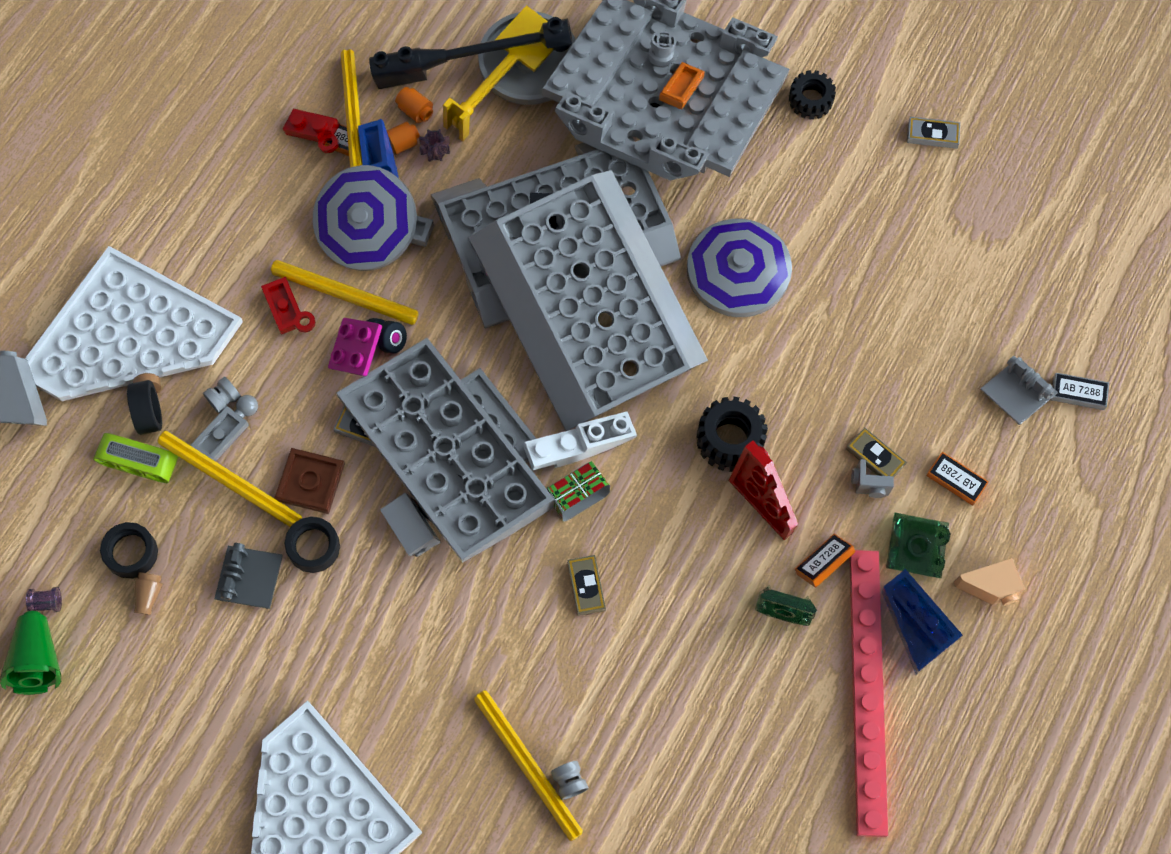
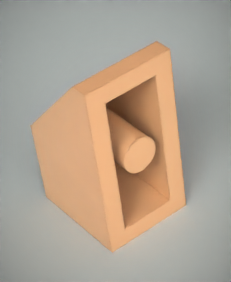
(993, 583)

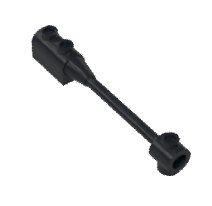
(411, 64)

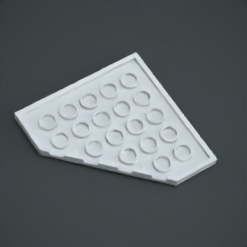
(127, 325)
(321, 796)

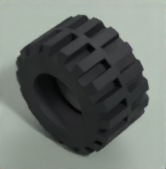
(732, 413)

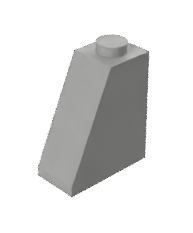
(18, 392)

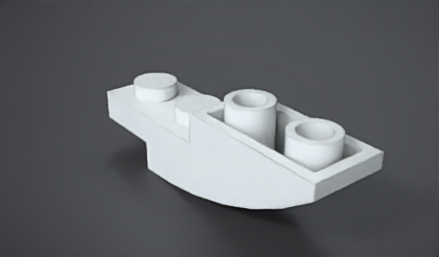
(580, 443)

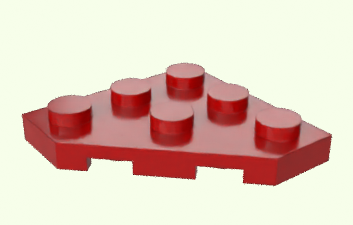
(761, 486)

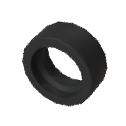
(144, 407)
(298, 529)
(116, 534)

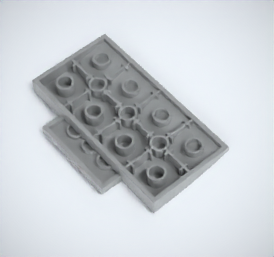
(447, 427)

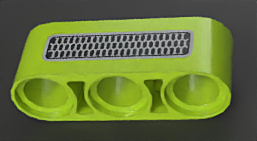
(135, 458)

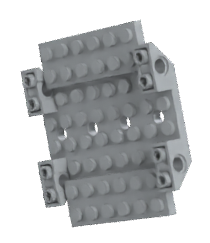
(610, 83)

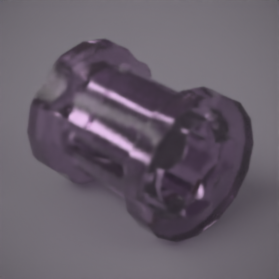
(44, 600)

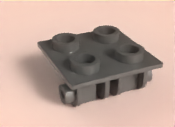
(248, 576)

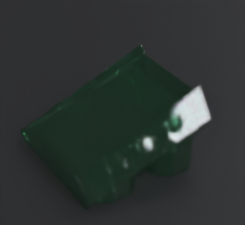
(918, 545)
(785, 607)

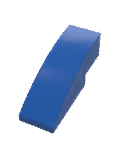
(376, 146)

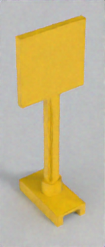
(530, 55)

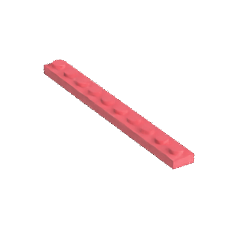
(868, 695)

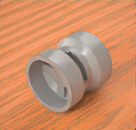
(662, 48)
(221, 394)
(569, 780)

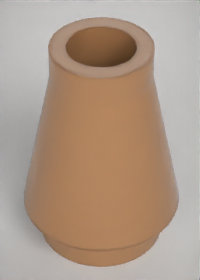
(146, 592)

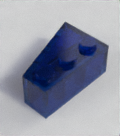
(919, 621)

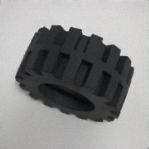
(815, 82)

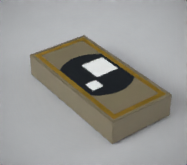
(878, 455)
(586, 585)

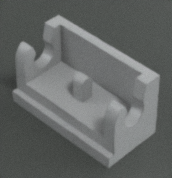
(410, 525)

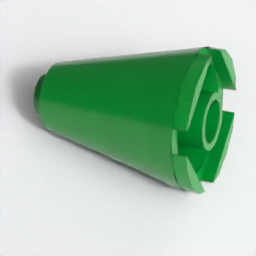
(31, 657)

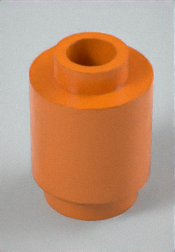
(414, 104)
(403, 137)

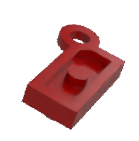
(313, 128)
(285, 308)

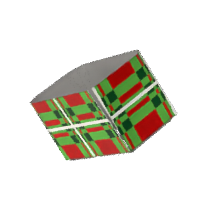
(578, 491)

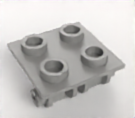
(1019, 390)

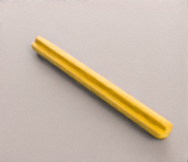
(351, 106)
(344, 292)
(228, 478)
(528, 765)

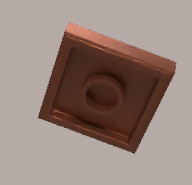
(309, 480)

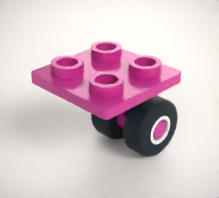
(358, 342)

